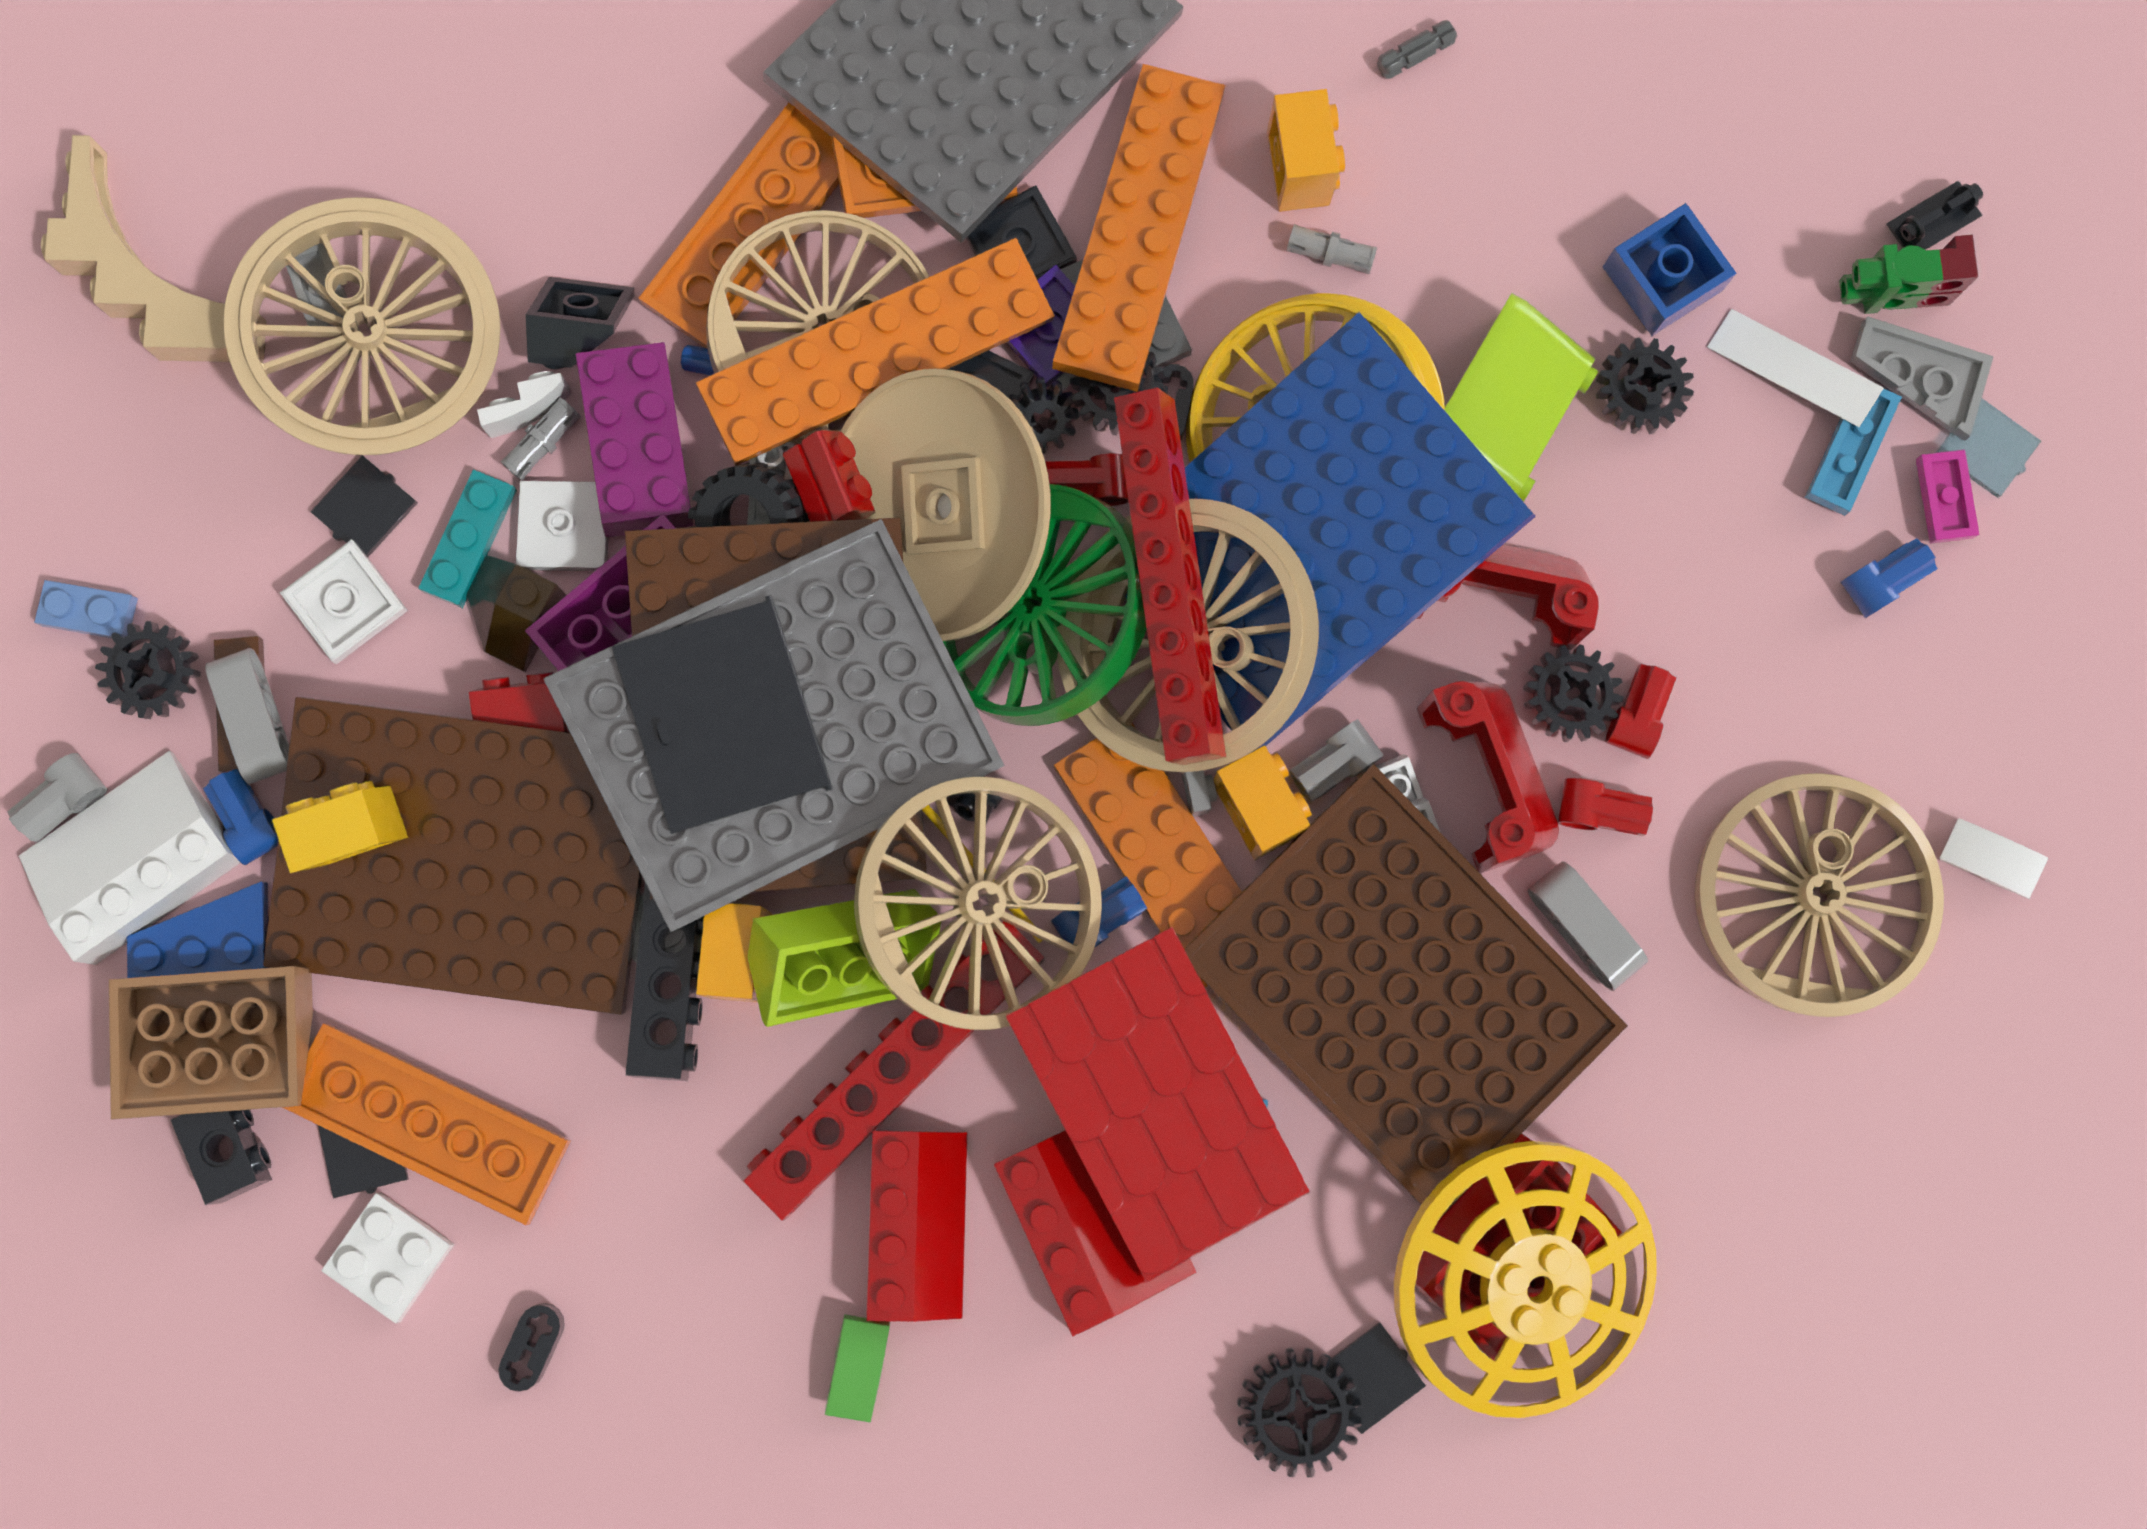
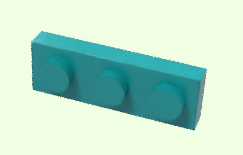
(467, 538)

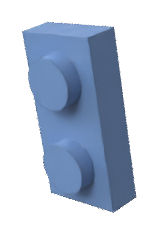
(84, 609)

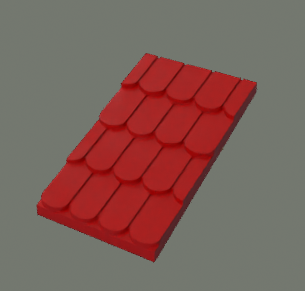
(1158, 1104)

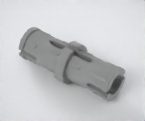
(1331, 249)
(540, 439)

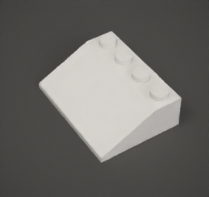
(127, 860)

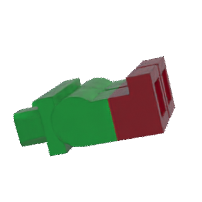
(1911, 276)

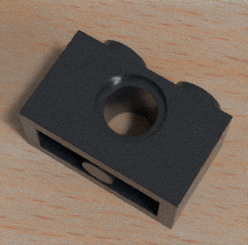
(216, 1177)

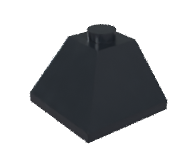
(572, 319)

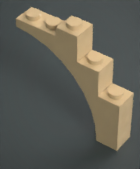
(93, 244)

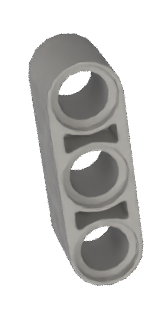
(249, 715)
(1587, 925)

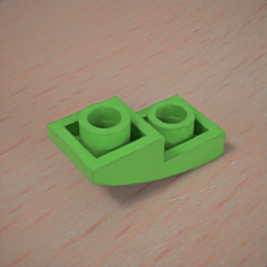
(857, 1368)

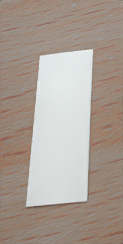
(1795, 367)

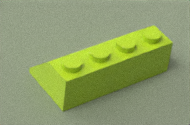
(815, 964)

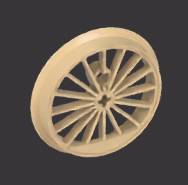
(364, 217)
(1230, 522)

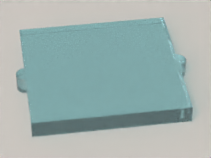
(1994, 449)

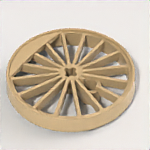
(722, 331)
(881, 940)
(1800, 994)

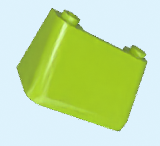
(1519, 390)

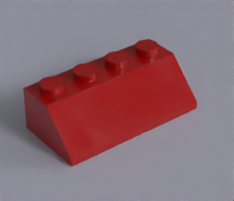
(917, 1226)

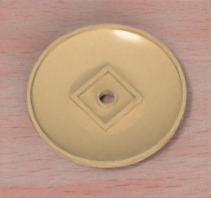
(964, 440)

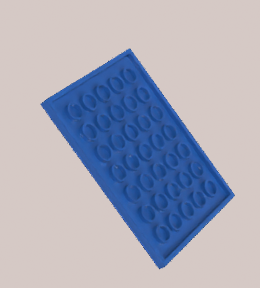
(1367, 493)

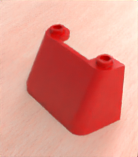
(1559, 584)
(1488, 714)

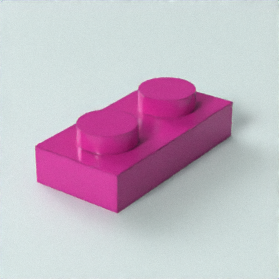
(1947, 496)

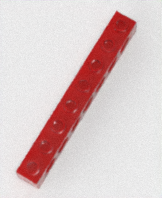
(1169, 577)
(786, 1193)

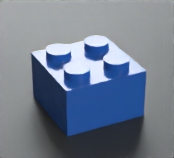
(1669, 269)

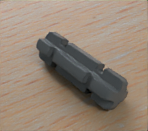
(1417, 49)

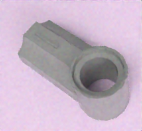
(1345, 755)
(67, 789)

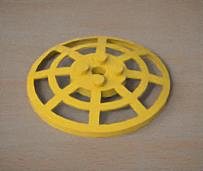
(1513, 1267)

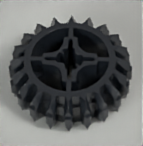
(1321, 1410)

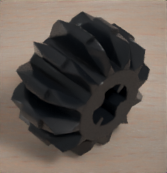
(1058, 406)

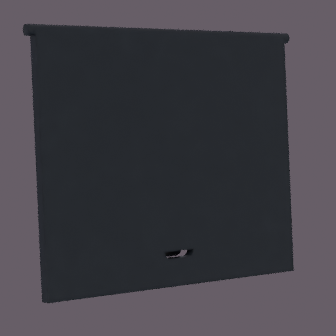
(726, 711)

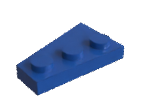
(210, 938)

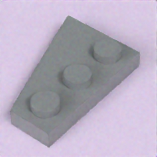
(1926, 371)

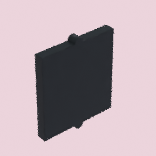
(364, 506)
(355, 1167)
(1380, 1372)

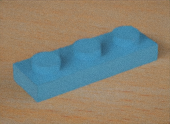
(1851, 456)

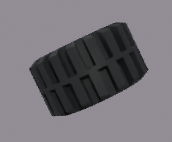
(754, 480)

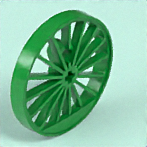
(1045, 608)

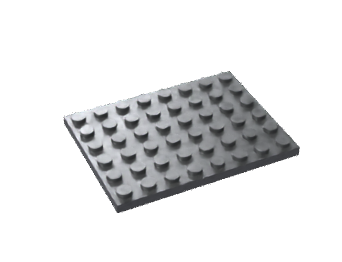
(961, 92)
(879, 703)

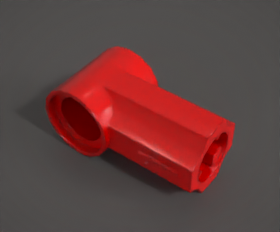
(1100, 477)
(1638, 720)
(1592, 806)

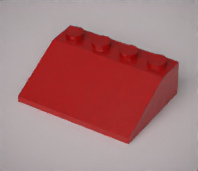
(1479, 1197)
(1076, 1235)

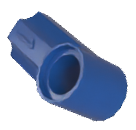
(1882, 581)
(246, 822)
(1119, 906)

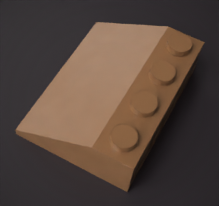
(209, 1041)

